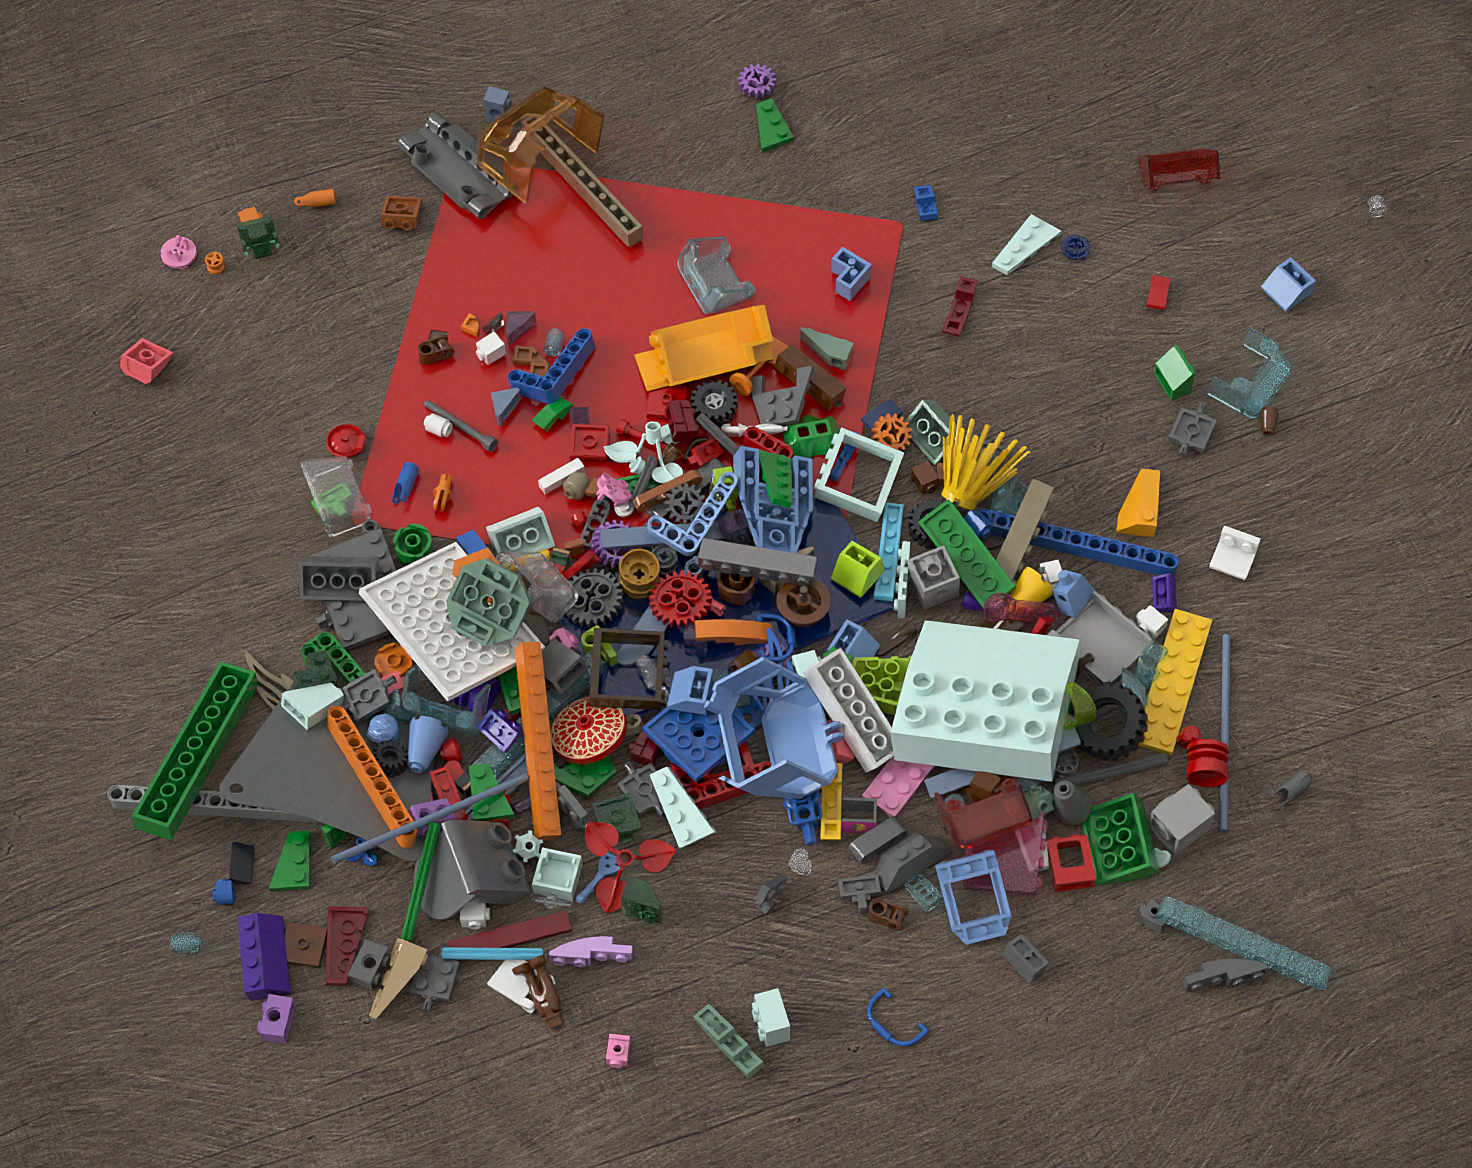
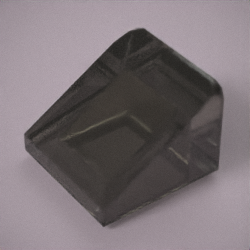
(494, 324)

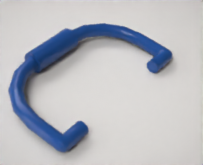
(790, 634)
(884, 1032)

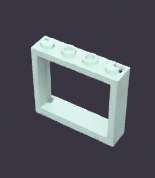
(845, 501)

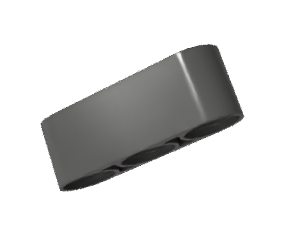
(877, 839)

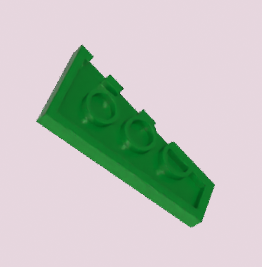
(778, 477)

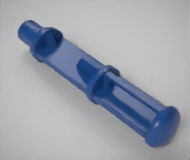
(841, 462)

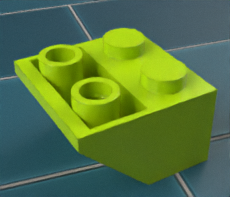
(857, 569)

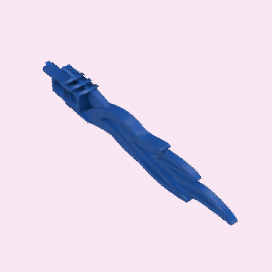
(813, 800)

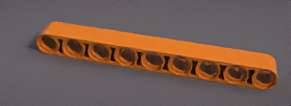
(370, 774)

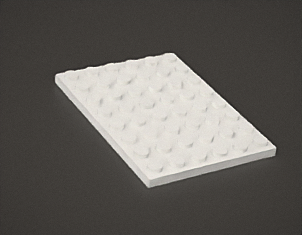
(417, 615)

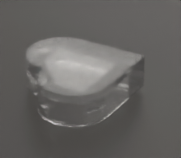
(799, 862)

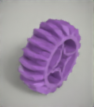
(613, 558)

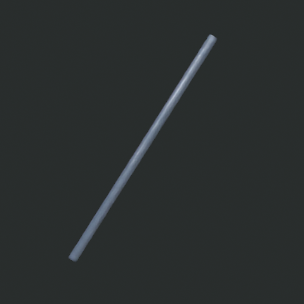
(1225, 725)
(429, 818)

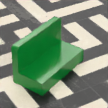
(333, 835)

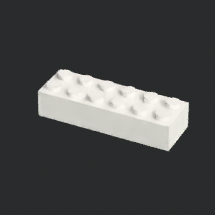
(851, 703)

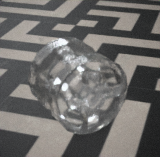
(1377, 206)

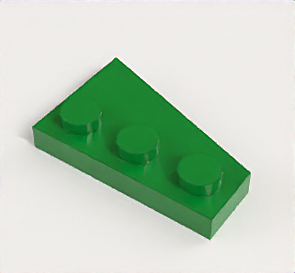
(772, 126)
(294, 863)

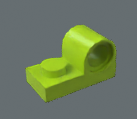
(607, 652)

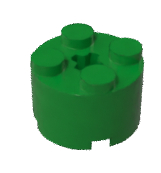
(412, 543)

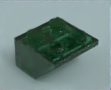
(640, 901)

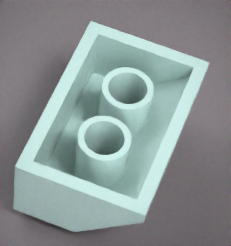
(521, 533)

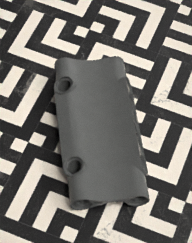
(449, 160)

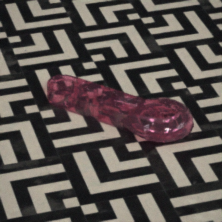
(1016, 609)

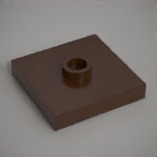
(305, 944)

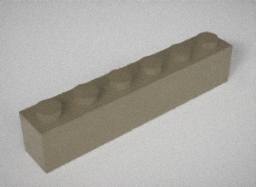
(1025, 528)

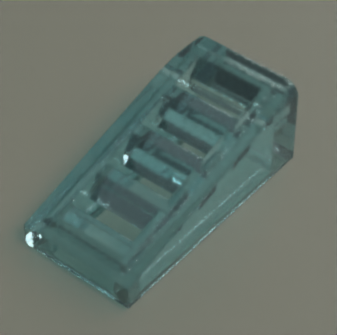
(921, 899)

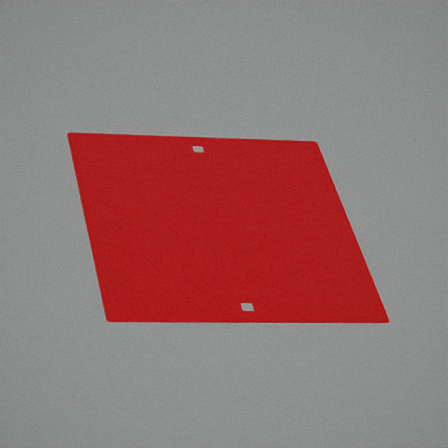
(580, 275)

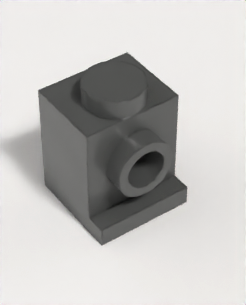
(1150, 919)

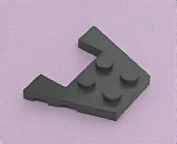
(781, 405)

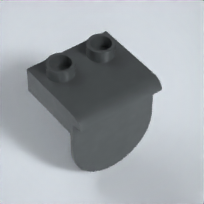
(472, 865)

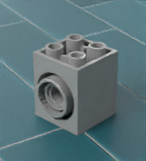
(933, 577)
(1181, 819)

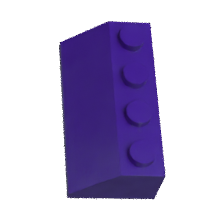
(263, 955)

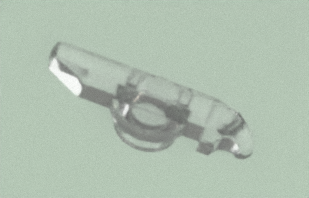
(551, 901)

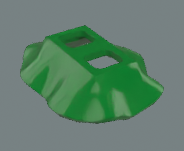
(814, 443)

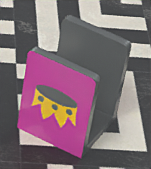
(859, 804)

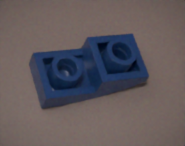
(883, 409)

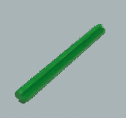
(420, 881)

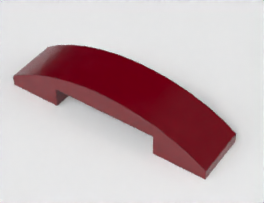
(960, 307)

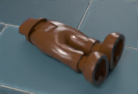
(546, 1000)

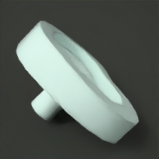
(1163, 857)

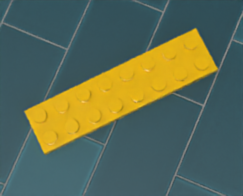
(1174, 684)

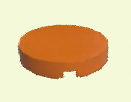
(391, 659)

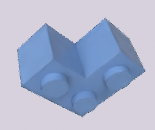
(852, 272)

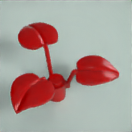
(601, 838)

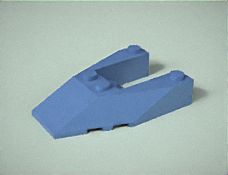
(772, 524)

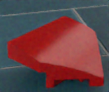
(582, 564)

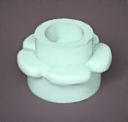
(637, 465)

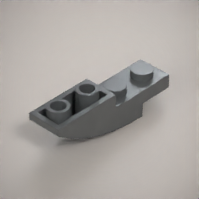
(1232, 971)

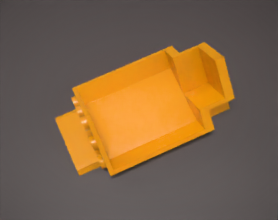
(706, 347)

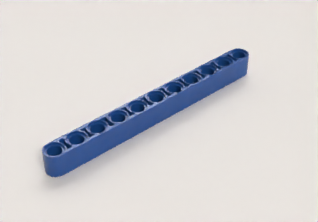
(1086, 541)

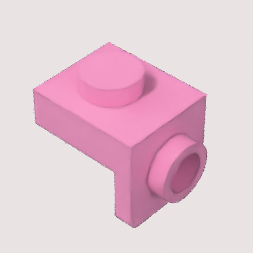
(566, 638)

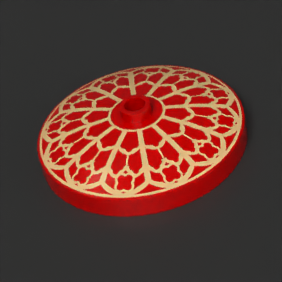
(587, 733)

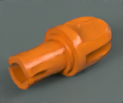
(442, 492)

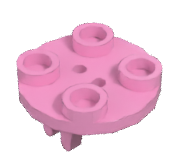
(178, 252)
(614, 489)

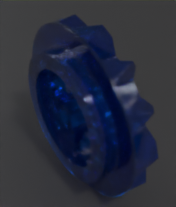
(1082, 244)

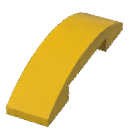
(832, 808)

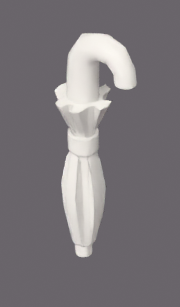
(768, 428)

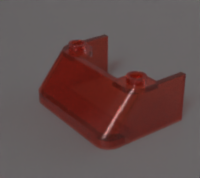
(1179, 166)
(985, 818)

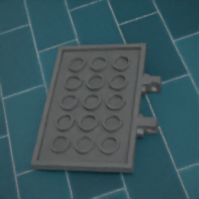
(352, 619)

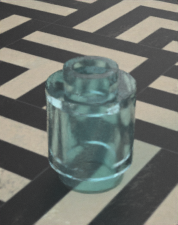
(554, 342)
(185, 942)

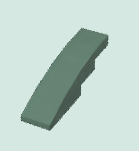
(728, 1041)

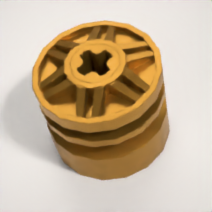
(638, 564)

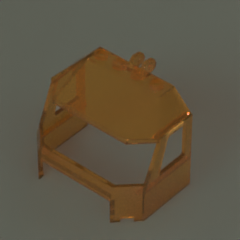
(525, 147)

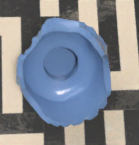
(383, 728)

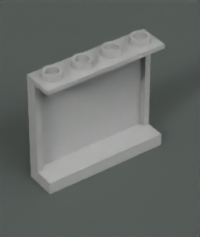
(1107, 636)

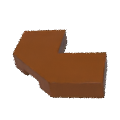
(530, 357)

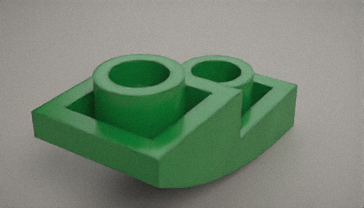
(551, 412)

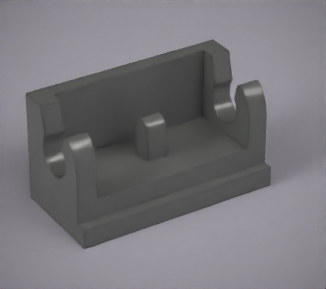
(1025, 958)

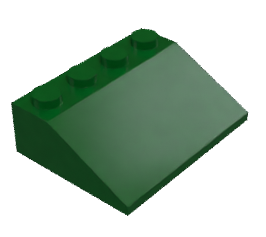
(1120, 841)

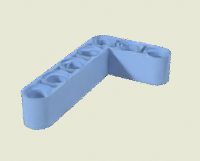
(700, 520)

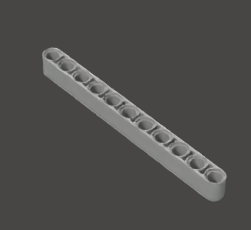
(205, 807)

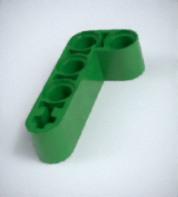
(333, 650)

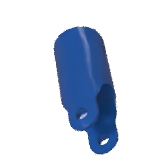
(405, 482)

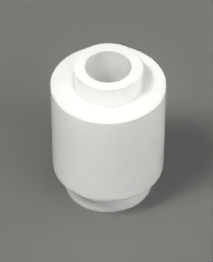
(438, 425)

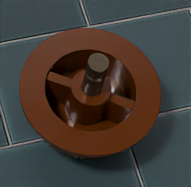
(803, 604)

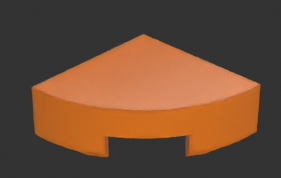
(470, 325)

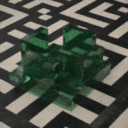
(258, 235)
(619, 813)

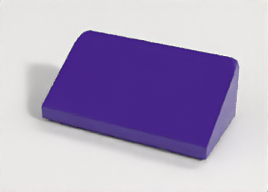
(1164, 593)

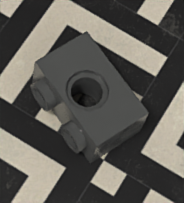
(369, 953)

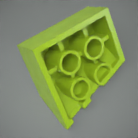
(883, 679)

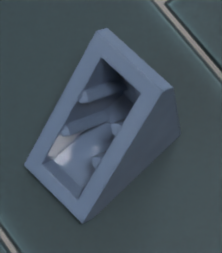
(504, 403)

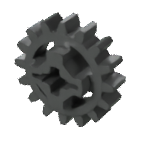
(685, 494)

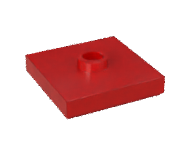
(660, 397)
(589, 442)

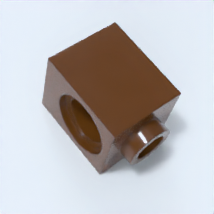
(924, 477)

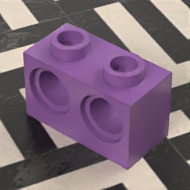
(420, 810)

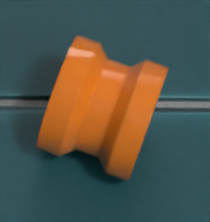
(211, 260)

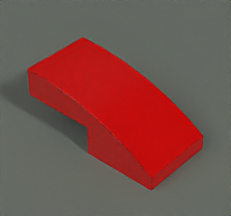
(1158, 292)

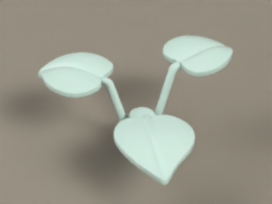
(627, 450)

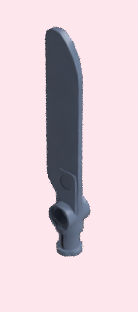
(629, 652)

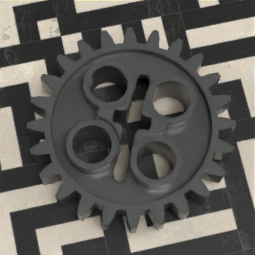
(608, 602)

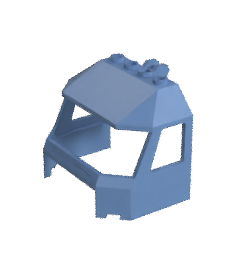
(793, 732)

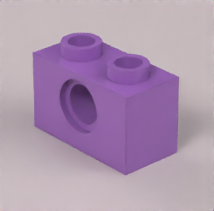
(278, 1030)

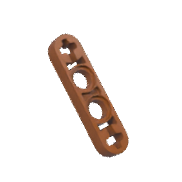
(658, 494)

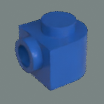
(224, 892)

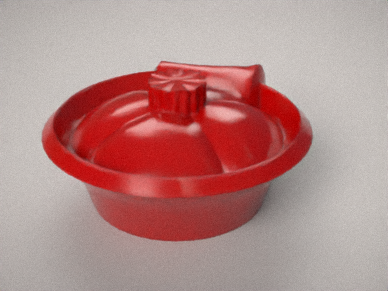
(346, 440)

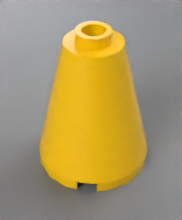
(1031, 587)

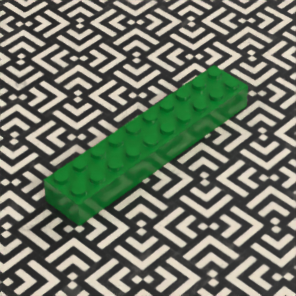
(195, 751)

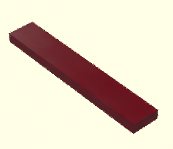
(517, 933)

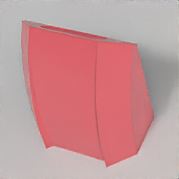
(144, 360)

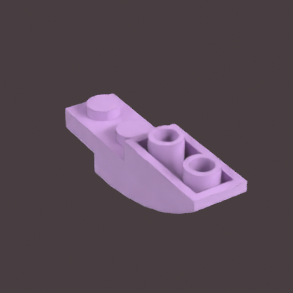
(583, 950)

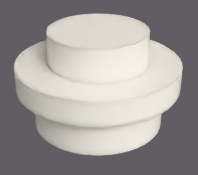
(624, 509)

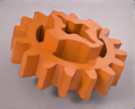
(894, 426)

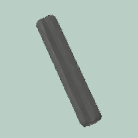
(719, 435)
(644, 478)

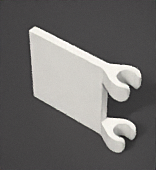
(513, 986)

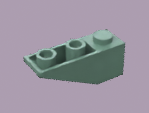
(830, 349)

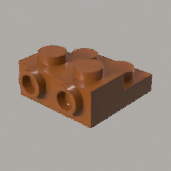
(401, 212)

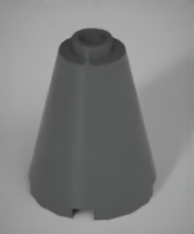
(1071, 803)

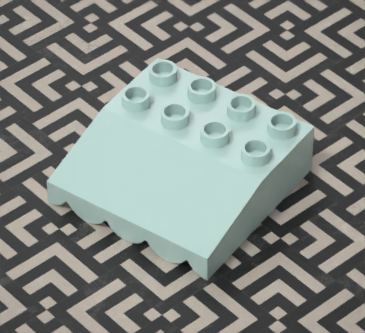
(985, 700)

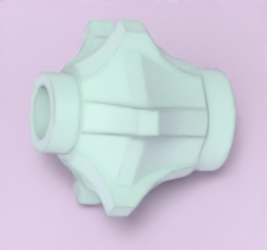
(521, 849)

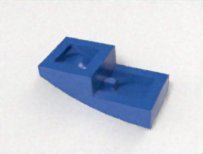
(925, 203)

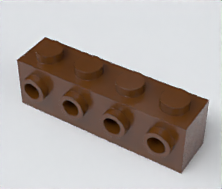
(823, 386)

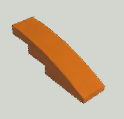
(736, 631)

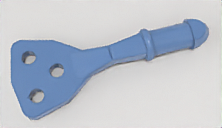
(602, 872)

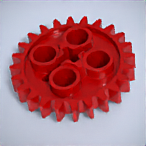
(680, 599)

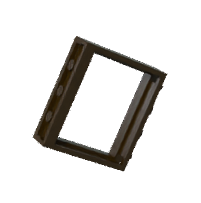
(635, 637)

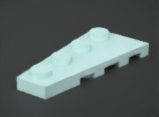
(1025, 244)

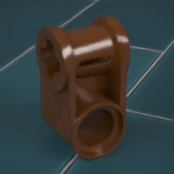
(435, 350)
(888, 915)

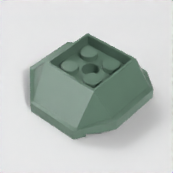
(469, 605)

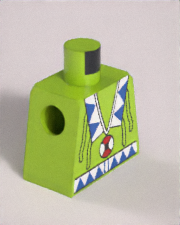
(716, 474)

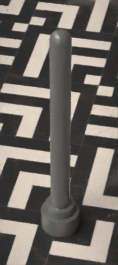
(488, 442)

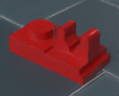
(706, 452)

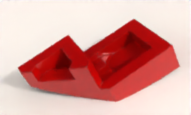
(1042, 625)

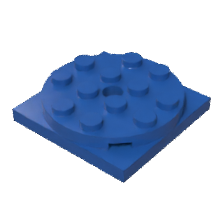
(695, 755)

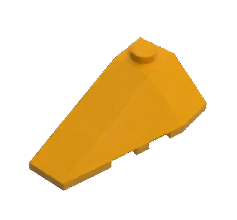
(1140, 508)

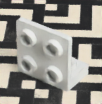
(1235, 553)

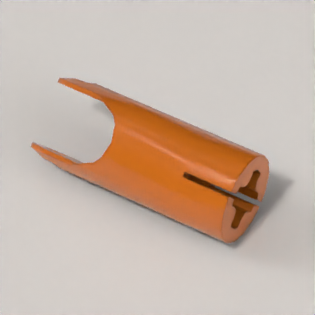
(317, 198)

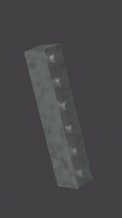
(757, 562)

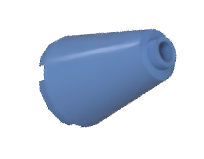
(425, 740)

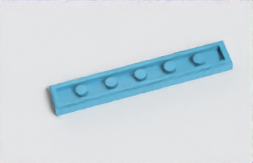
(889, 550)

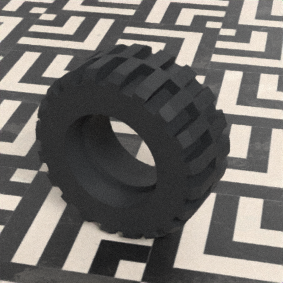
(1131, 734)

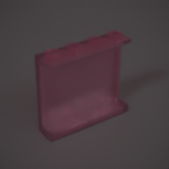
(1017, 859)

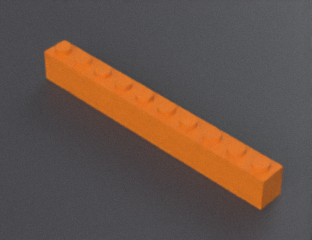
(537, 741)

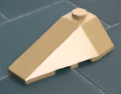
(404, 964)

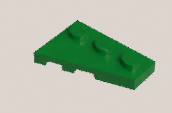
(494, 807)

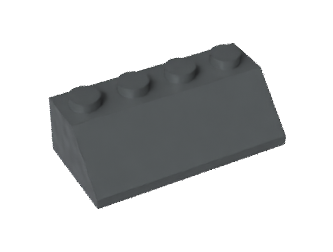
(336, 577)

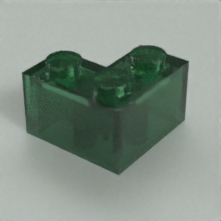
(317, 672)

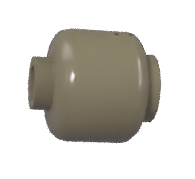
(576, 485)

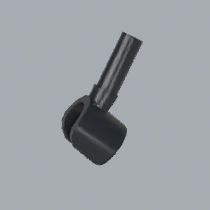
(747, 537)

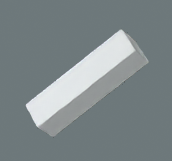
(560, 475)

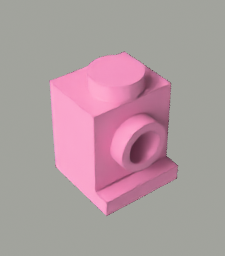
(618, 1042)

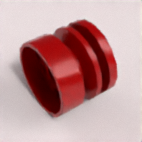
(1207, 763)

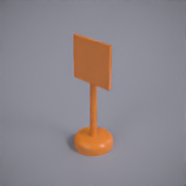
(742, 383)

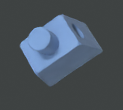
(1072, 593)

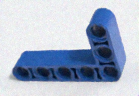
(551, 386)

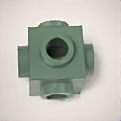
(1039, 800)

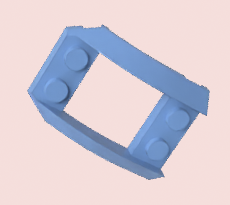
(967, 868)

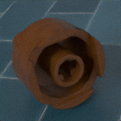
(735, 588)

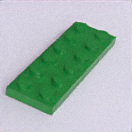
(967, 552)

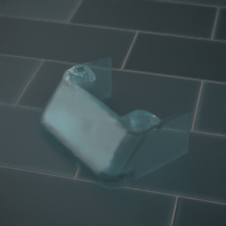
(1253, 395)
(454, 719)

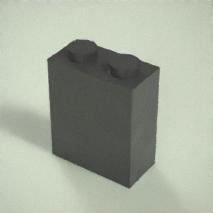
(561, 666)

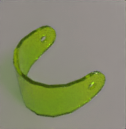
(1083, 704)

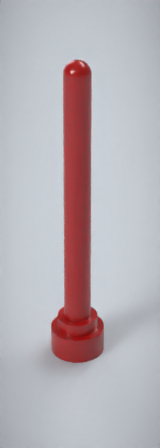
(625, 428)

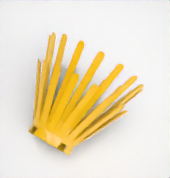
(967, 477)

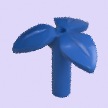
(368, 858)

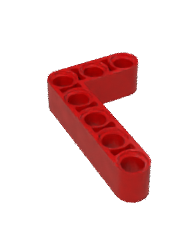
(761, 441)
(719, 786)

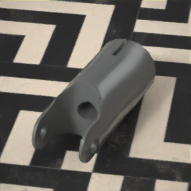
(1293, 787)

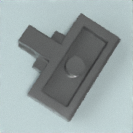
(859, 890)
(769, 891)

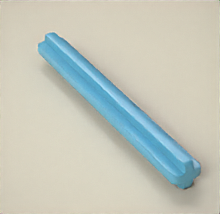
(491, 953)

